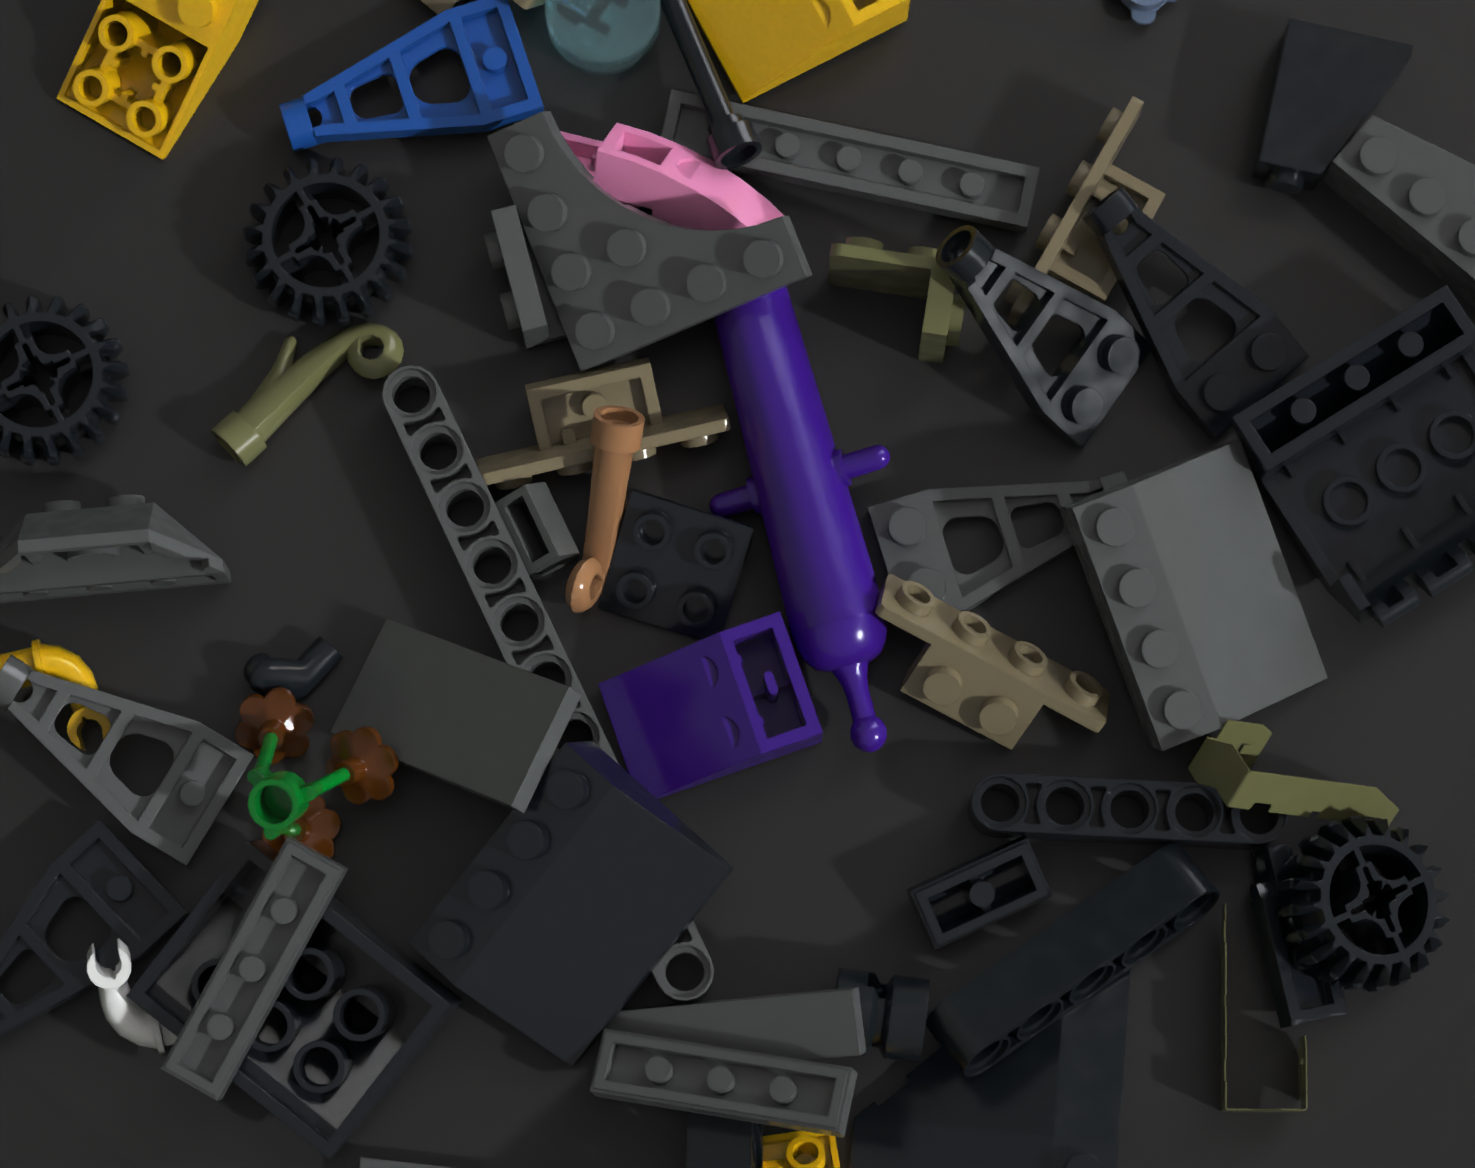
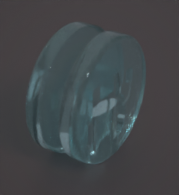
(603, 34)

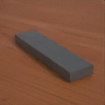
(254, 968)
(783, 1025)
(724, 1082)

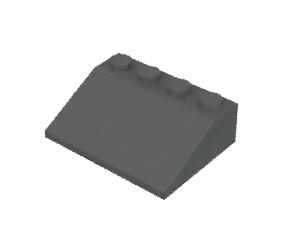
(1194, 595)

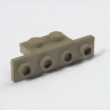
(1068, 243)
(564, 417)
(982, 673)

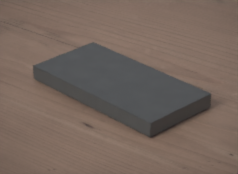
(459, 713)

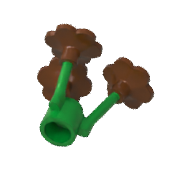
(282, 800)

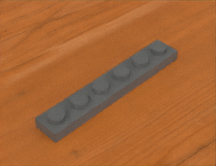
(869, 164)

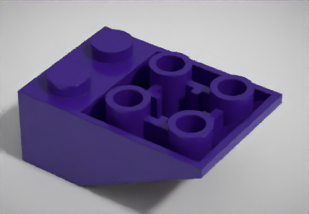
(712, 708)

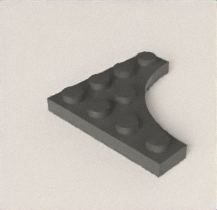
(621, 272)

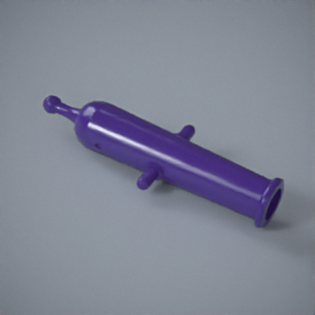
(804, 501)

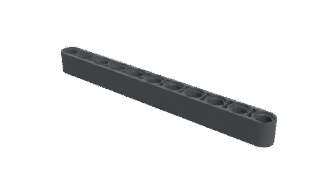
(513, 594)

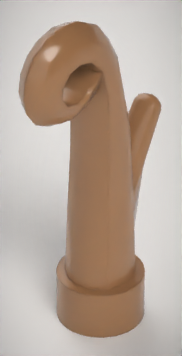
(616, 436)

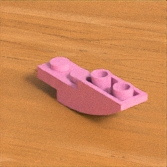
(670, 180)

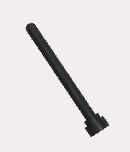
(731, 138)

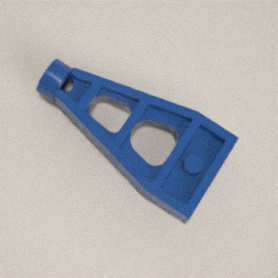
(492, 60)

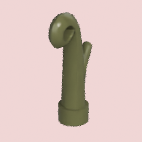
(289, 384)

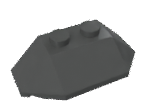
(102, 552)

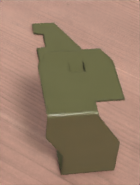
(1227, 770)
(1302, 1045)

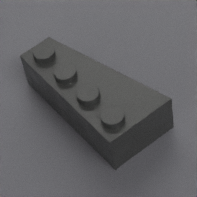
(1413, 196)

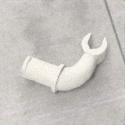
(119, 1010)

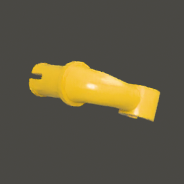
(67, 666)

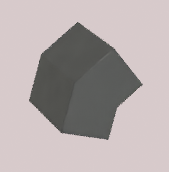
(549, 523)

